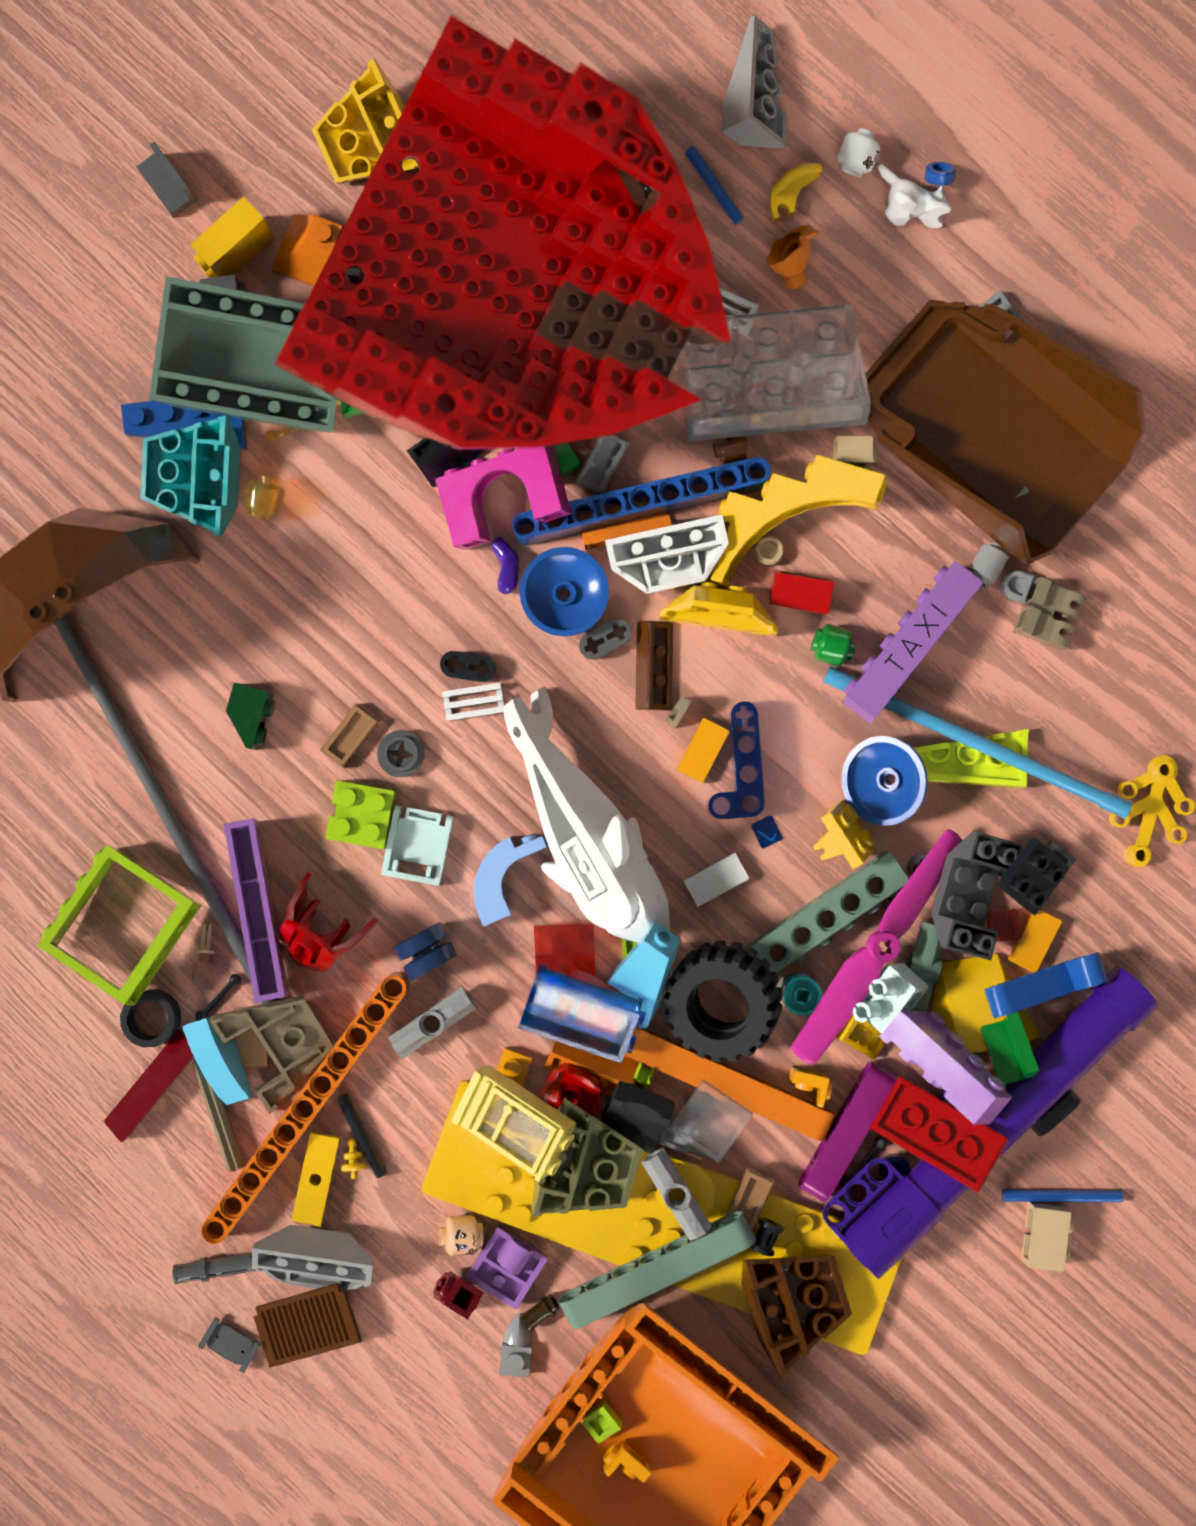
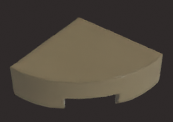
(678, 711)

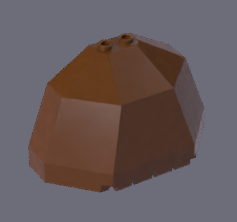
(69, 563)

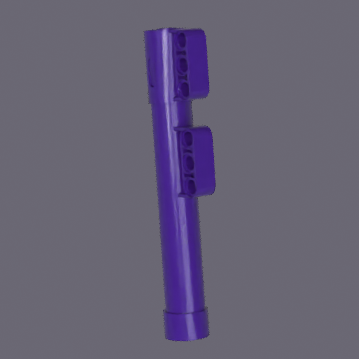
(910, 1205)

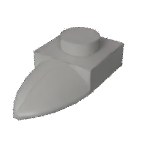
(516, 1349)

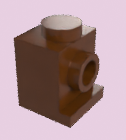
(730, 449)

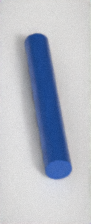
(714, 185)

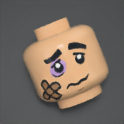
(461, 1235)

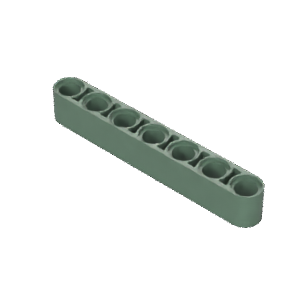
(656, 1270)

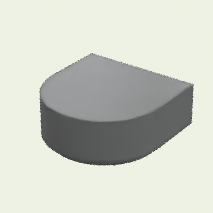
(1016, 586)

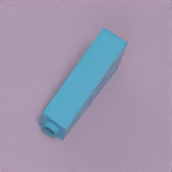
(647, 969)

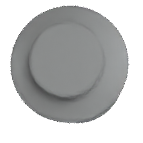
(988, 563)

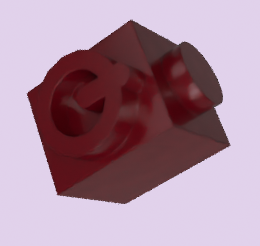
(457, 1294)

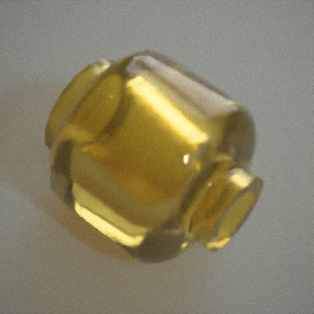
(263, 497)

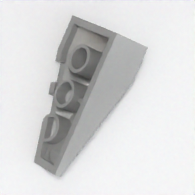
(752, 102)

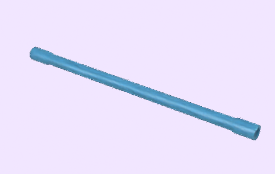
(1104, 799)

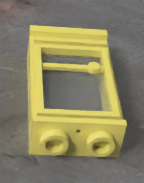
(514, 1122)

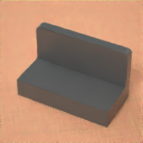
(166, 182)

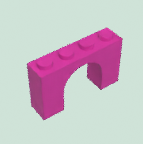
(465, 488)

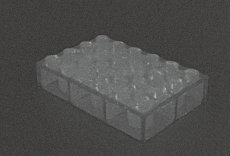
(777, 375)

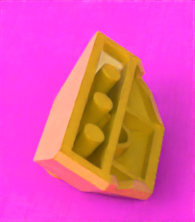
(720, 609)

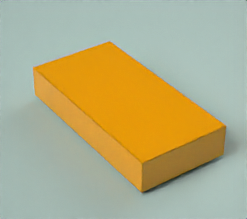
(702, 750)
(1035, 941)

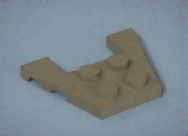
(289, 1035)

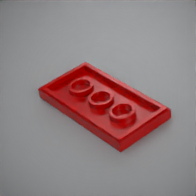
(938, 1134)

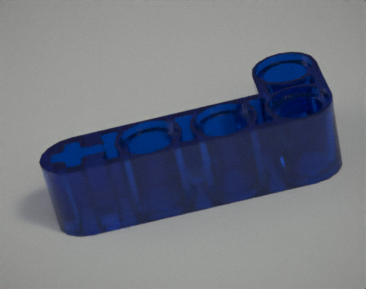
(739, 760)

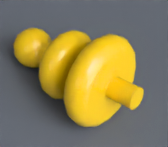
(353, 1157)

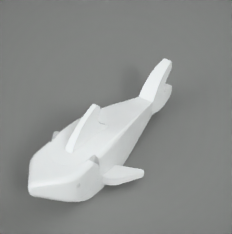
(592, 844)

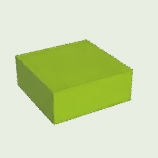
(602, 1421)

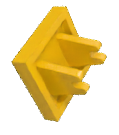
(844, 835)

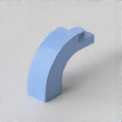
(488, 884)

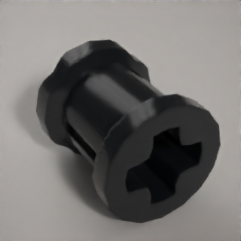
(767, 1236)

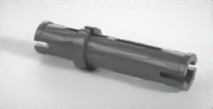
(212, 1268)

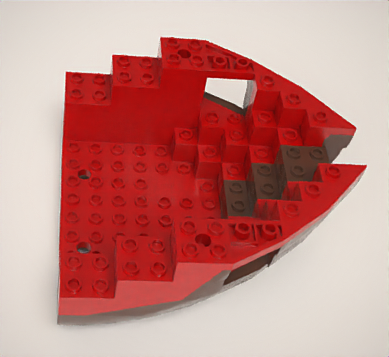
(521, 269)

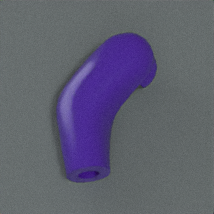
(509, 565)

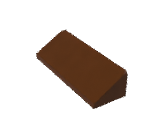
(654, 665)

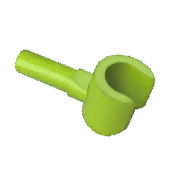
(643, 1076)

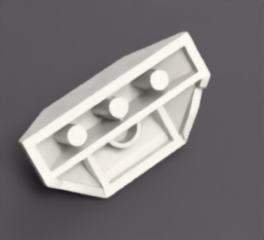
(669, 555)

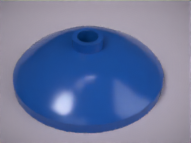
(560, 570)
(868, 784)

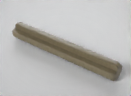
(221, 1123)

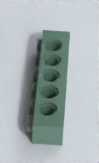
(882, 866)

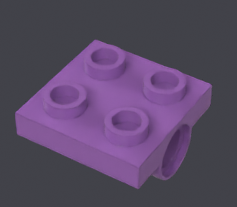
(507, 1267)

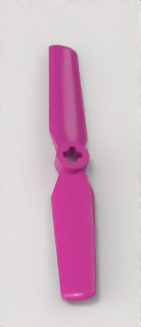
(866, 964)

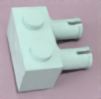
(893, 991)

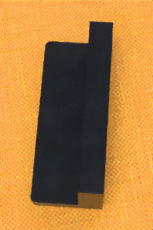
(437, 458)

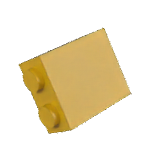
(232, 240)

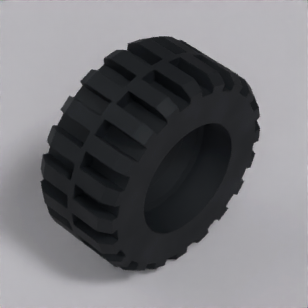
(703, 1031)

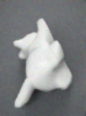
(910, 200)

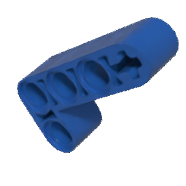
(1046, 984)

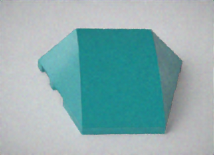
(194, 472)

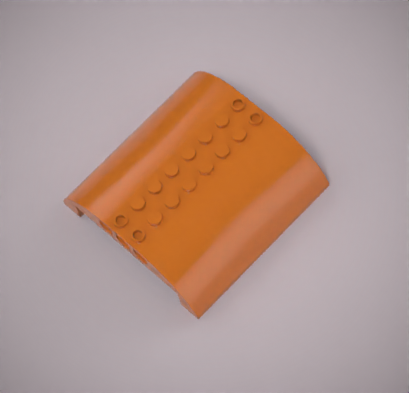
(708, 1436)

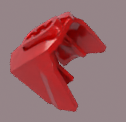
(306, 946)

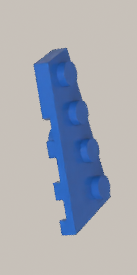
(153, 418)

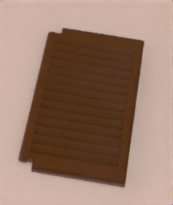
(306, 1325)

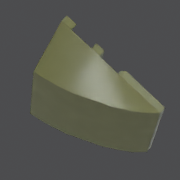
(594, 1169)

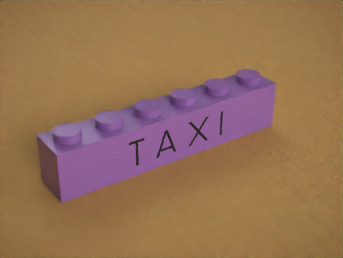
(912, 642)
(256, 910)

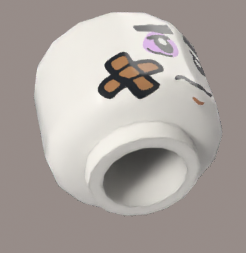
(858, 152)

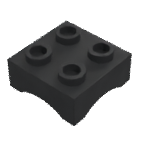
(638, 1115)

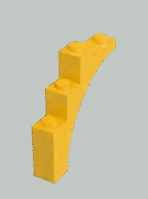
(827, 485)

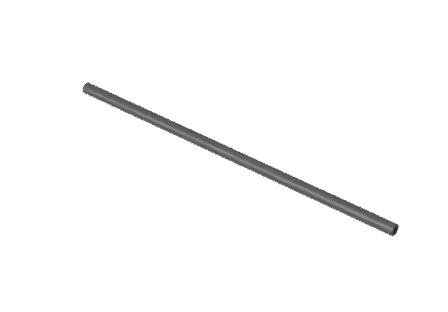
(154, 791)

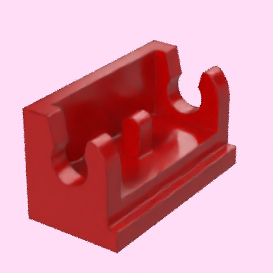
(801, 592)

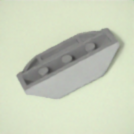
(313, 1258)

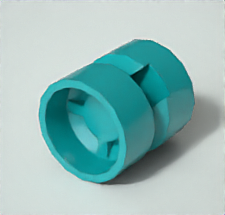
(800, 993)

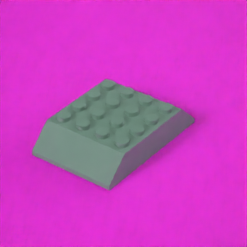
(221, 353)

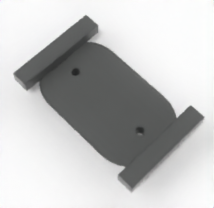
(229, 1344)

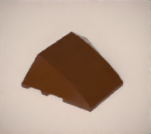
(793, 1304)

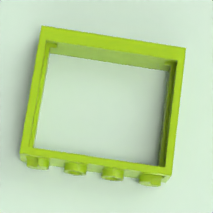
(155, 954)

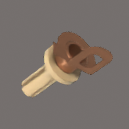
(204, 952)

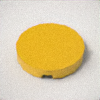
(699, 1184)

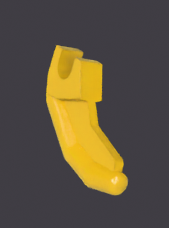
(787, 188)

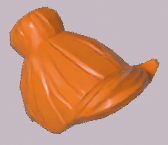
(791, 255)

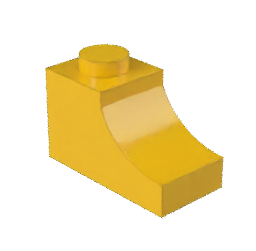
(862, 1037)

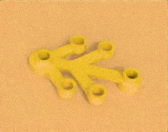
(1153, 806)

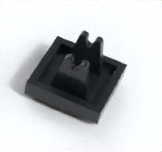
(1033, 876)

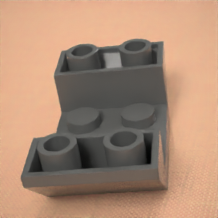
(967, 891)

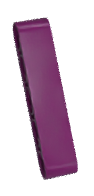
(847, 1131)

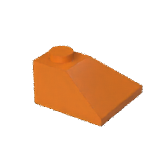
(306, 247)

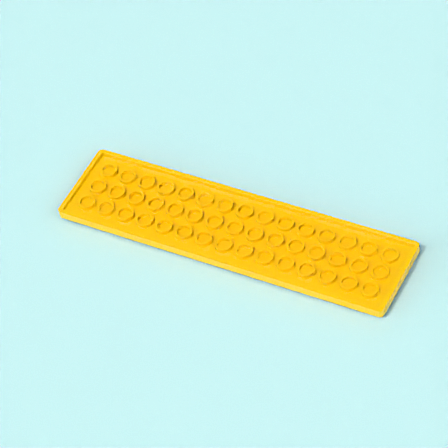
(488, 1183)

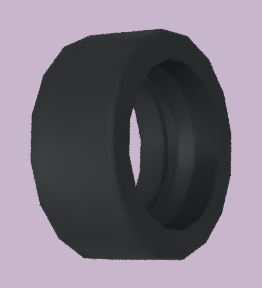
(174, 1019)

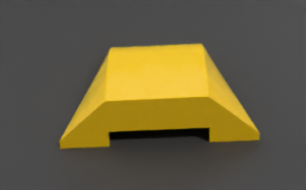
(360, 126)
(962, 999)

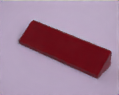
(150, 1087)

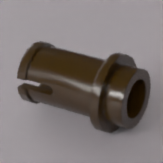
(540, 1312)

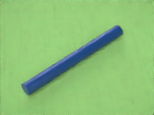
(1062, 1196)

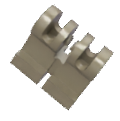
(1043, 601)

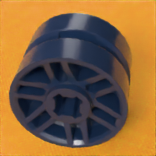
(425, 951)

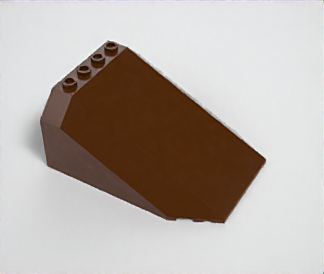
(1001, 408)

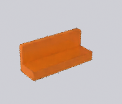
(596, 538)
(604, 1069)

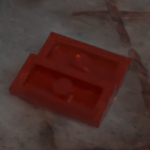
(565, 947)

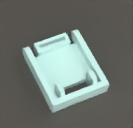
(417, 840)

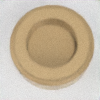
(769, 551)

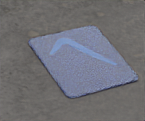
(766, 831)

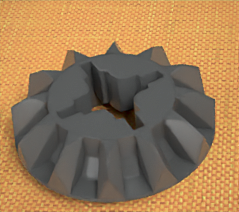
(393, 742)

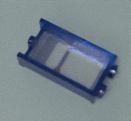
(582, 1015)

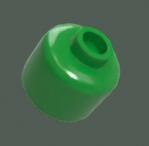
(833, 645)

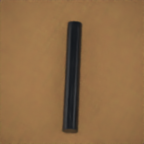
(361, 1135)

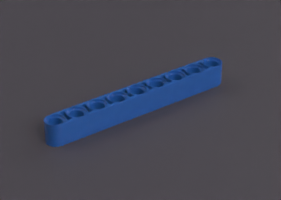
(653, 492)

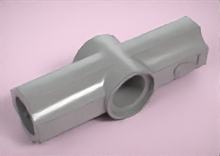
(417, 1033)
(686, 1209)

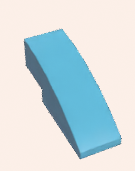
(218, 1062)

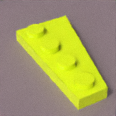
(965, 765)

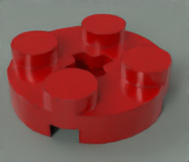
(574, 1079)

